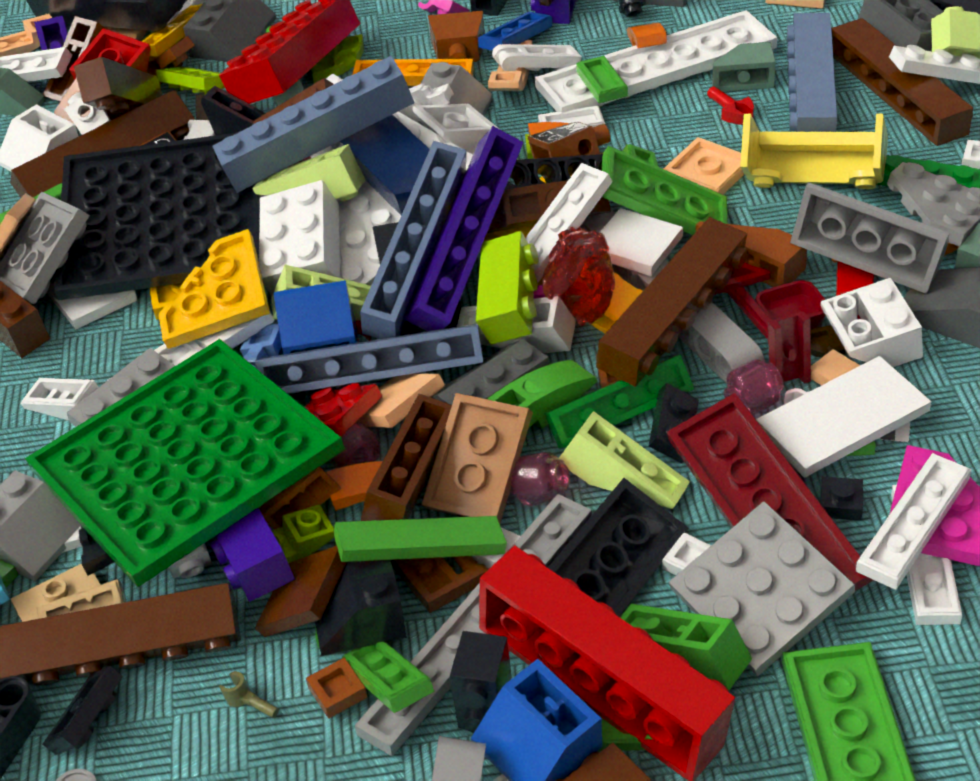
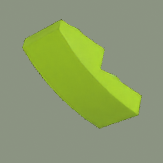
(303, 532)

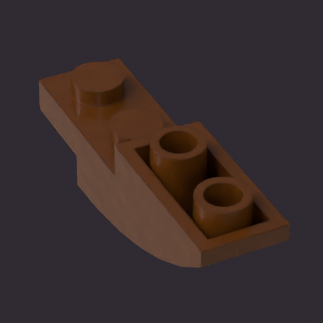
(527, 204)

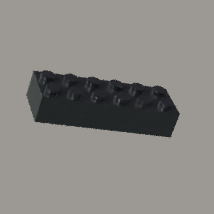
(112, 13)

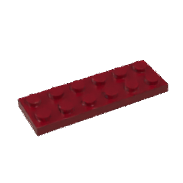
(744, 468)

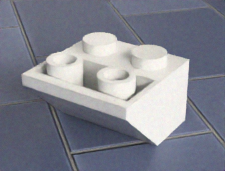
(33, 135)
(885, 324)

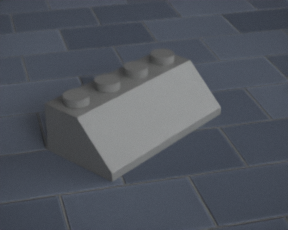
(869, 238)

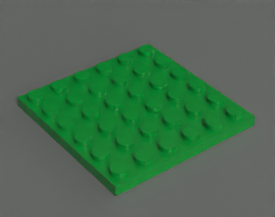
(182, 459)

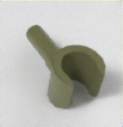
(242, 695)

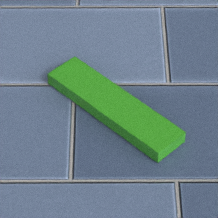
(419, 538)

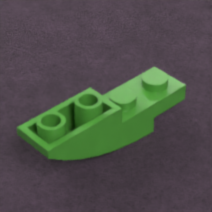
(546, 389)

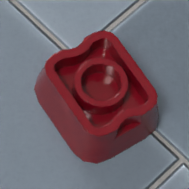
(792, 299)

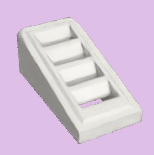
(62, 397)

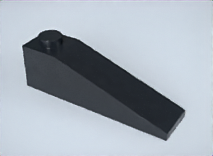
(362, 609)

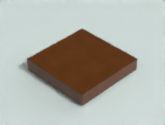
(306, 596)

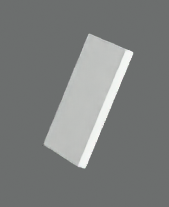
(843, 415)

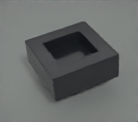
(842, 497)

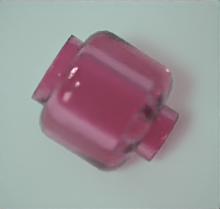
(755, 384)
(360, 446)
(539, 478)

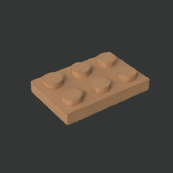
(477, 457)

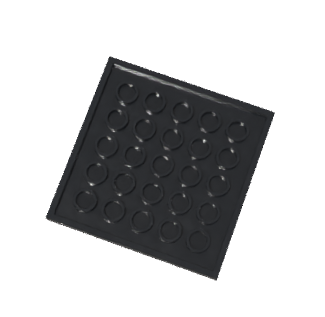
(149, 215)

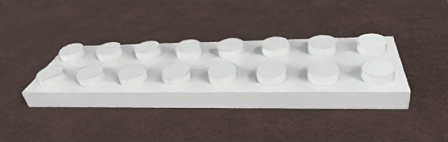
(652, 66)

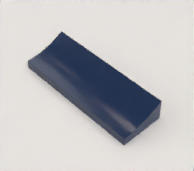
(388, 158)

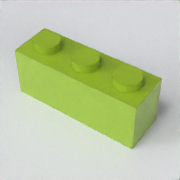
(506, 288)

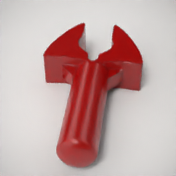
(732, 110)

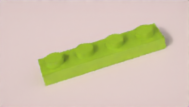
(190, 79)

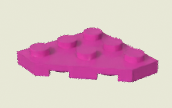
(959, 530)

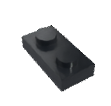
(671, 410)
(75, 724)

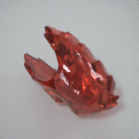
(580, 274)

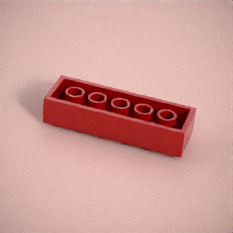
(289, 49)
(606, 662)

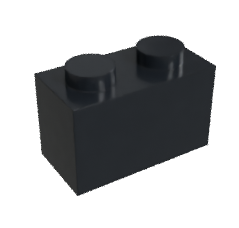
(478, 676)

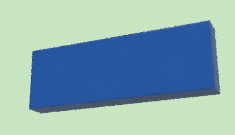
(516, 30)

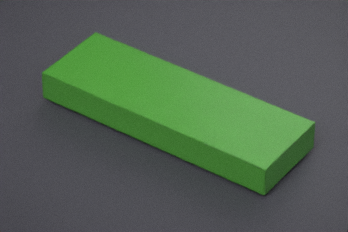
(389, 675)

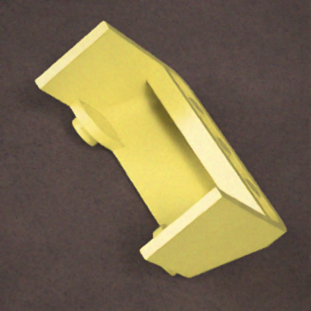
(814, 156)

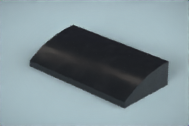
(619, 547)

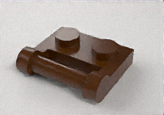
(436, 581)

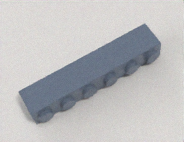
(811, 74)
(313, 124)
(413, 241)
(373, 359)

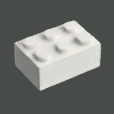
(300, 231)

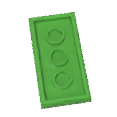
(660, 192)
(846, 714)

